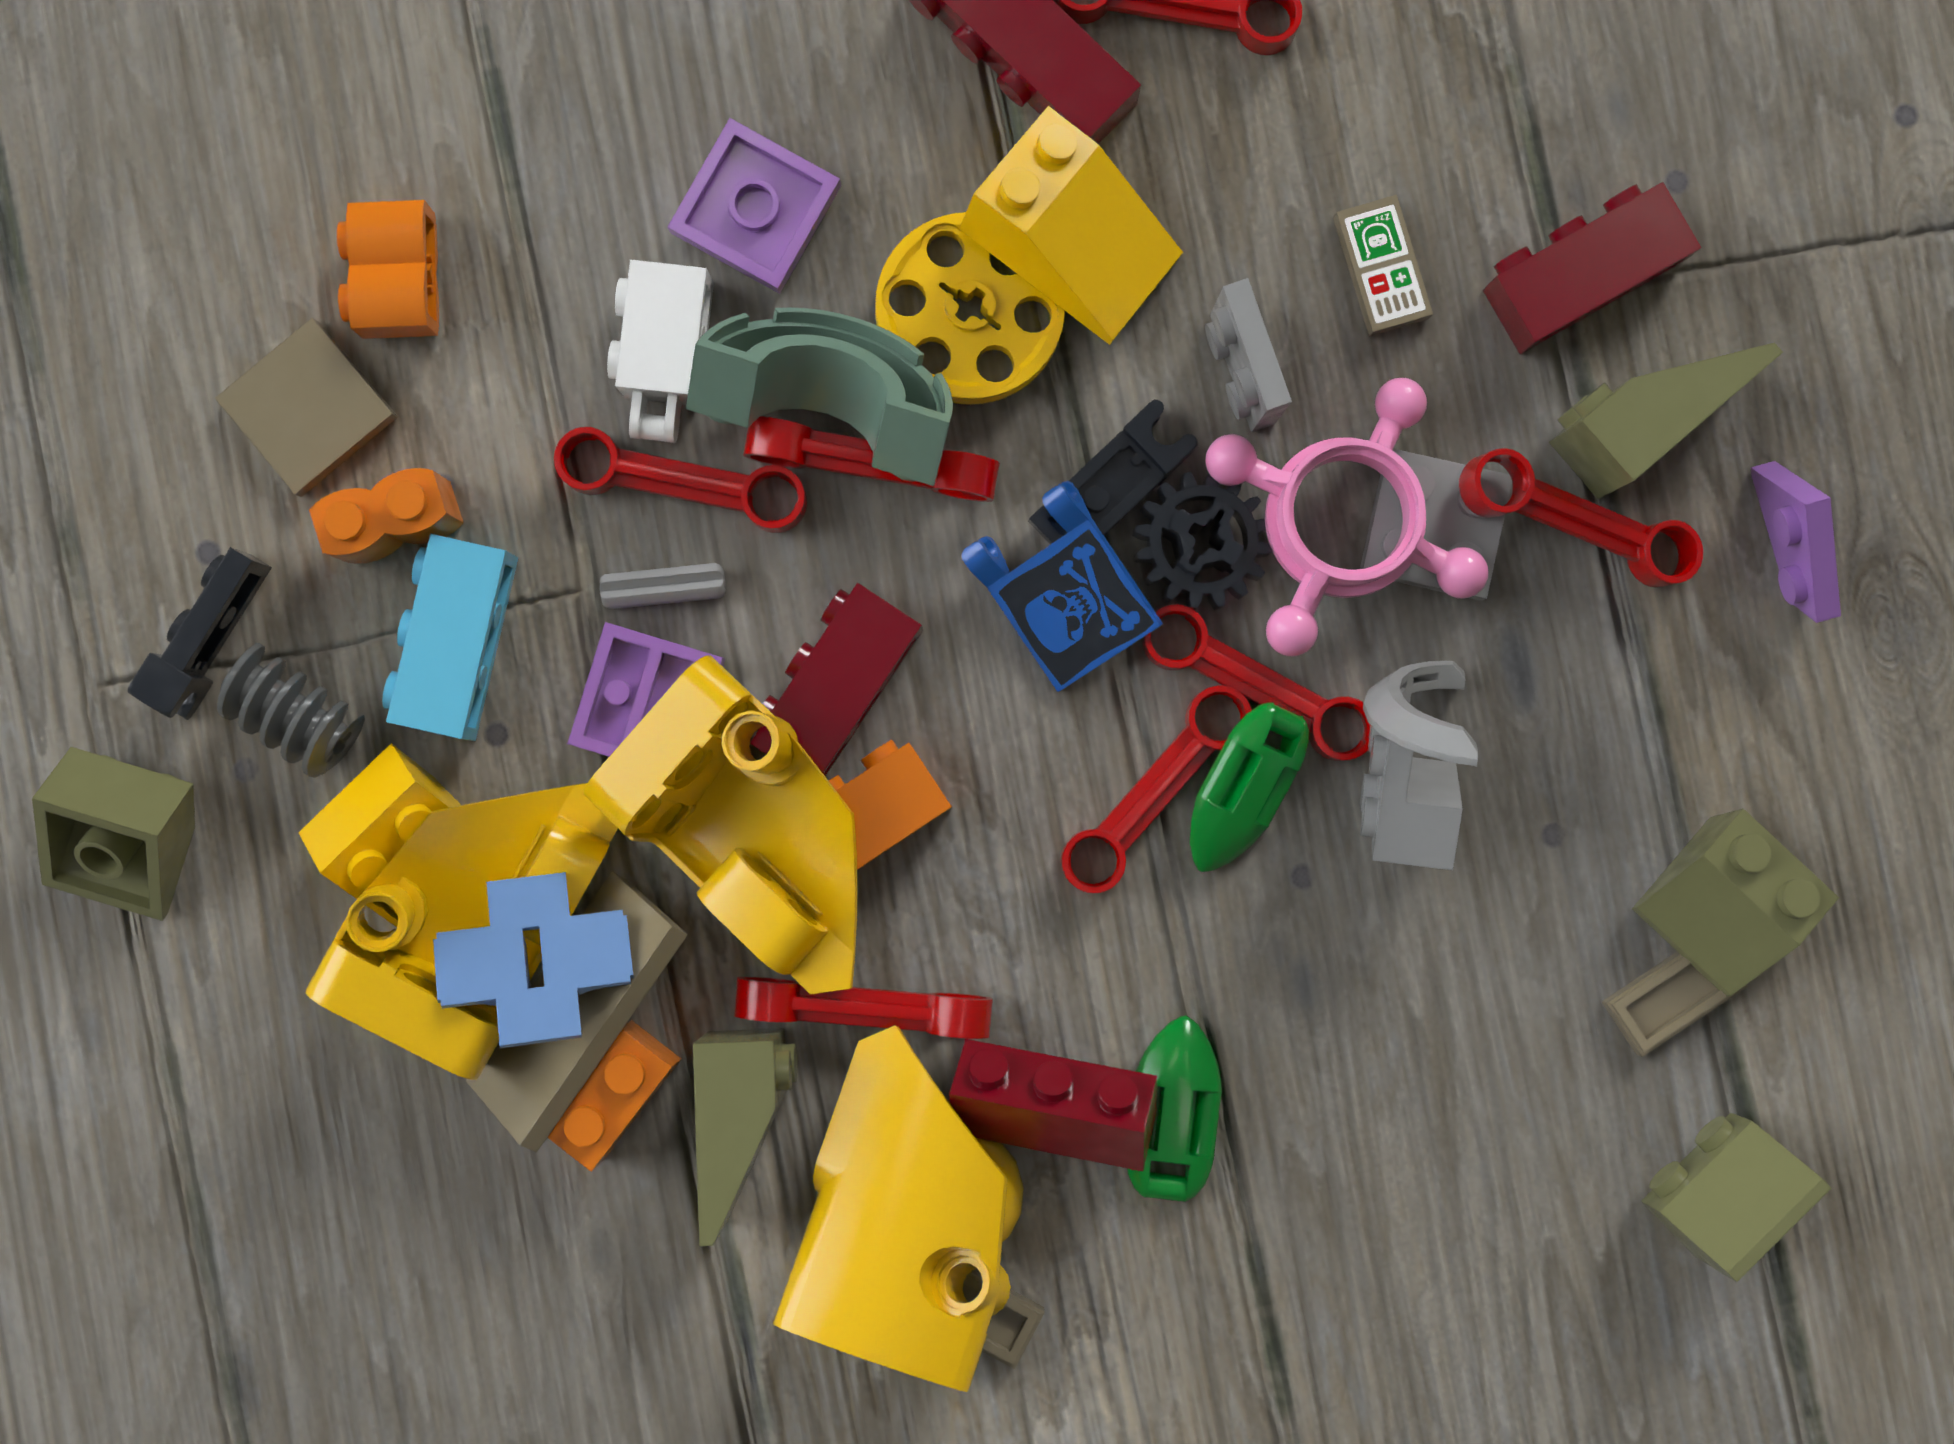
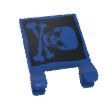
(1070, 599)

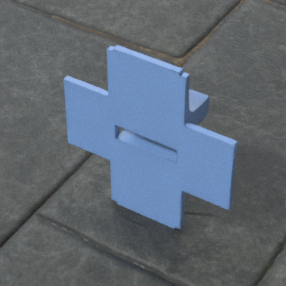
(493, 967)

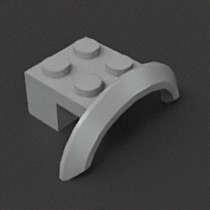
(1409, 801)

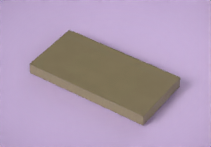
(537, 1082)

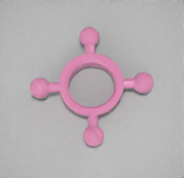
(1293, 627)

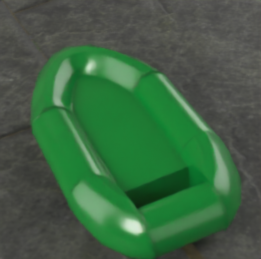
(1246, 785)
(1185, 1111)

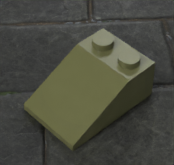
(1624, 431)
(737, 1096)

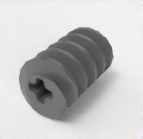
(285, 714)

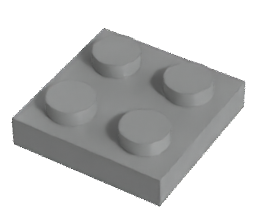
(1243, 341)
(1447, 518)

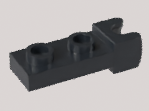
(1122, 473)
(176, 679)

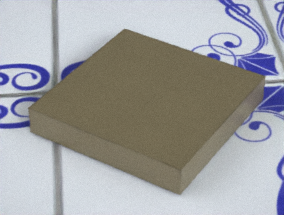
(306, 407)

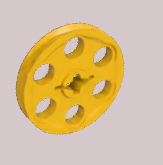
(968, 339)

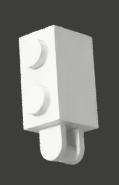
(663, 319)

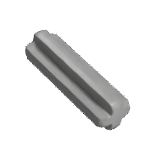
(662, 586)

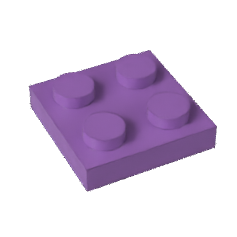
(754, 205)

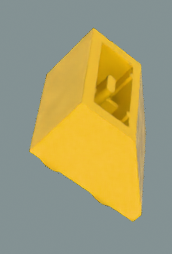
(372, 821)

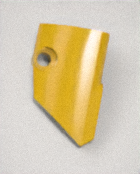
(754, 834)
(441, 886)
(899, 1225)

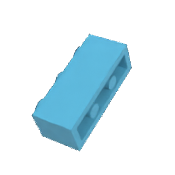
(450, 637)

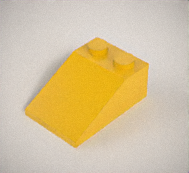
(1072, 226)

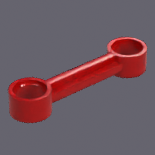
(1214, 14)
(799, 446)
(679, 479)
(1581, 518)
(1257, 682)
(1152, 791)
(932, 1013)

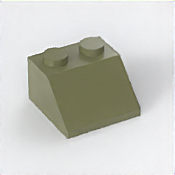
(113, 832)
(1734, 901)
(1733, 1194)

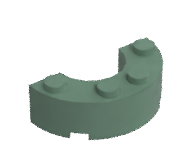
(827, 367)

